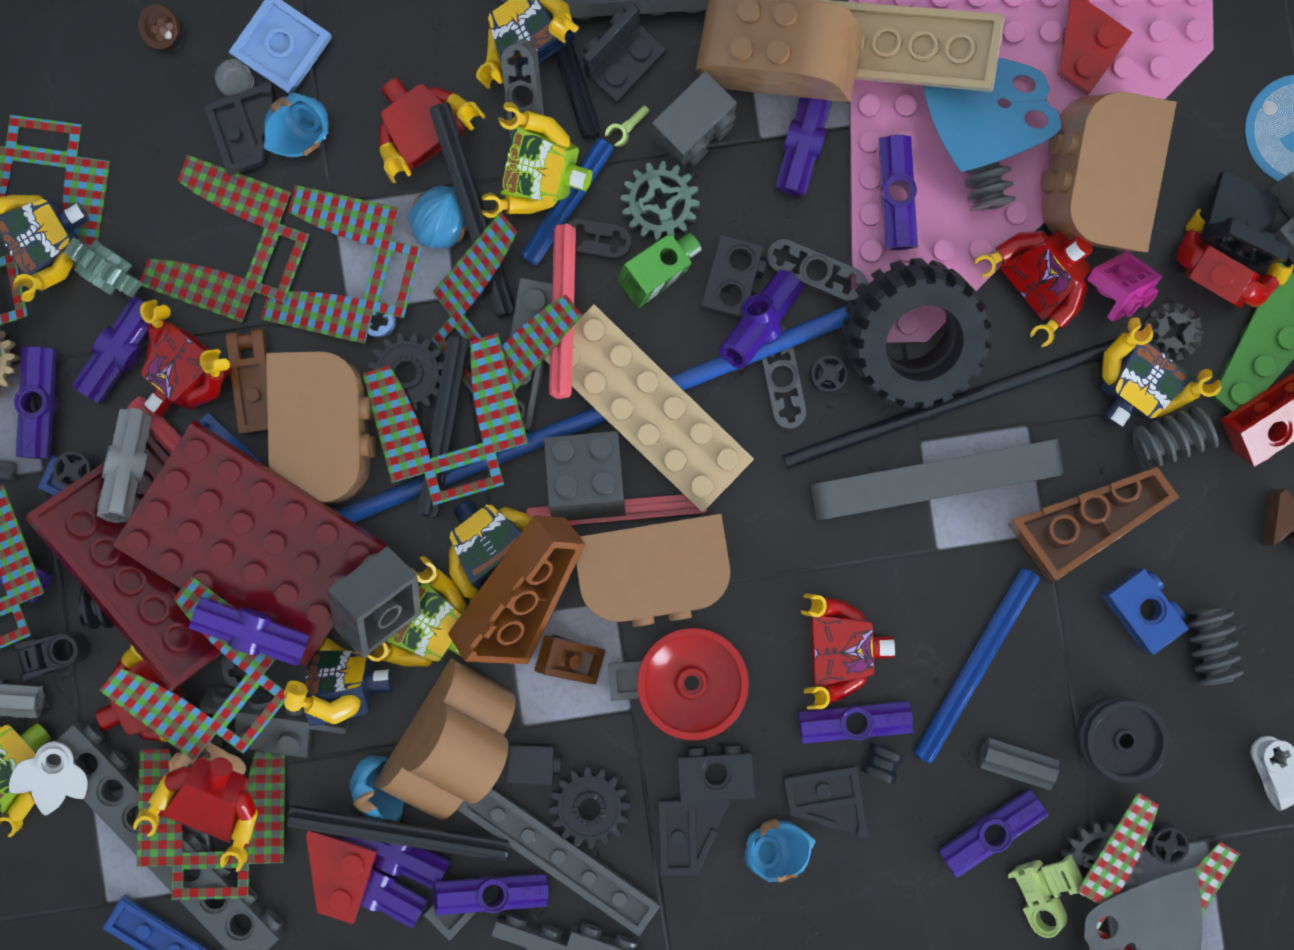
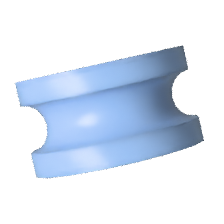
(383, 331)

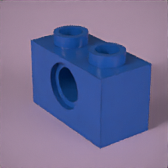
(1125, 601)

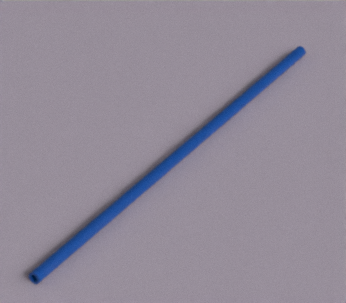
(591, 417)

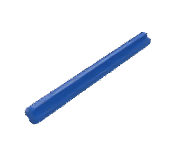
(976, 665)

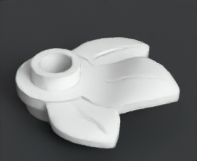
(48, 781)

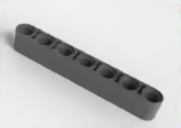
(937, 479)

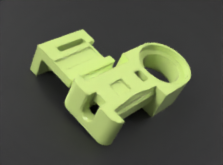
(1039, 888)

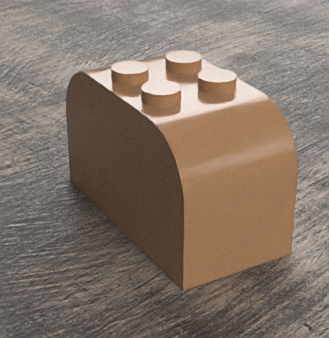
(781, 47)
(1108, 169)
(319, 424)
(654, 570)

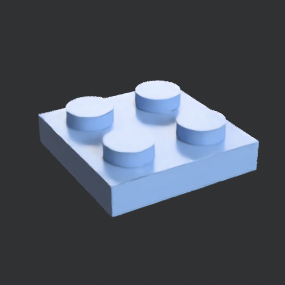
(280, 44)

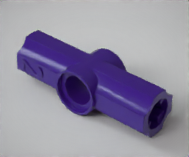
(803, 146)
(897, 169)
(761, 319)
(114, 353)
(36, 377)
(249, 631)
(880, 720)
(1014, 820)
(413, 862)
(466, 894)
(393, 898)

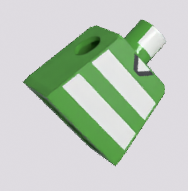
(646, 273)

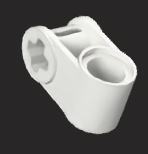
(1275, 774)

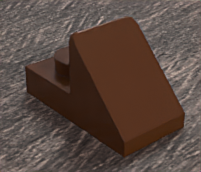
(1279, 517)
(569, 659)

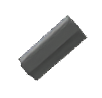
(1019, 763)

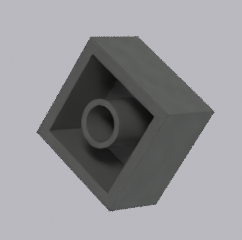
(694, 121)
(584, 476)
(374, 601)

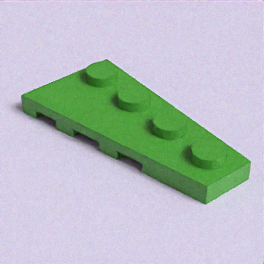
(1262, 351)

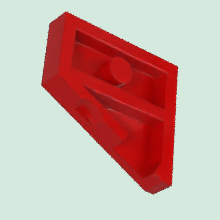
(1089, 44)
(339, 874)

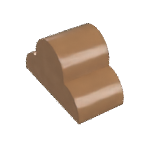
(452, 744)

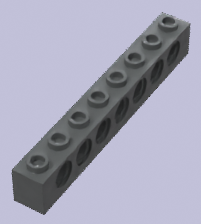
(120, 817)

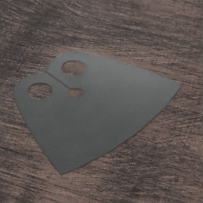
(1152, 915)

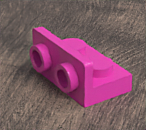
(1127, 282)

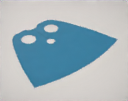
(983, 132)

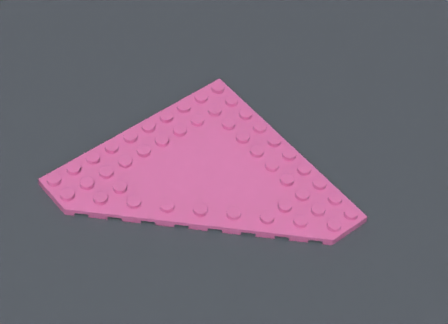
(1160, 53)

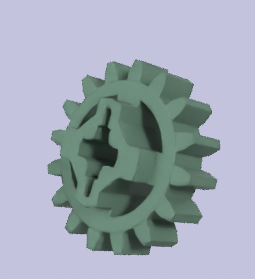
(676, 197)
(102, 267)

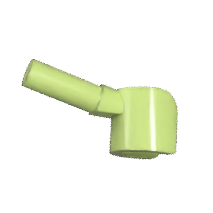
(627, 126)

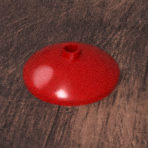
(710, 705)

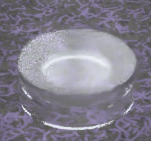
(233, 77)

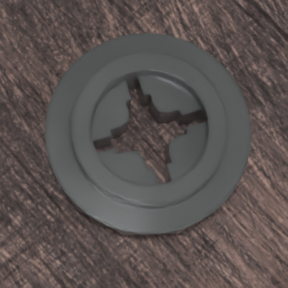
(1190, 336)

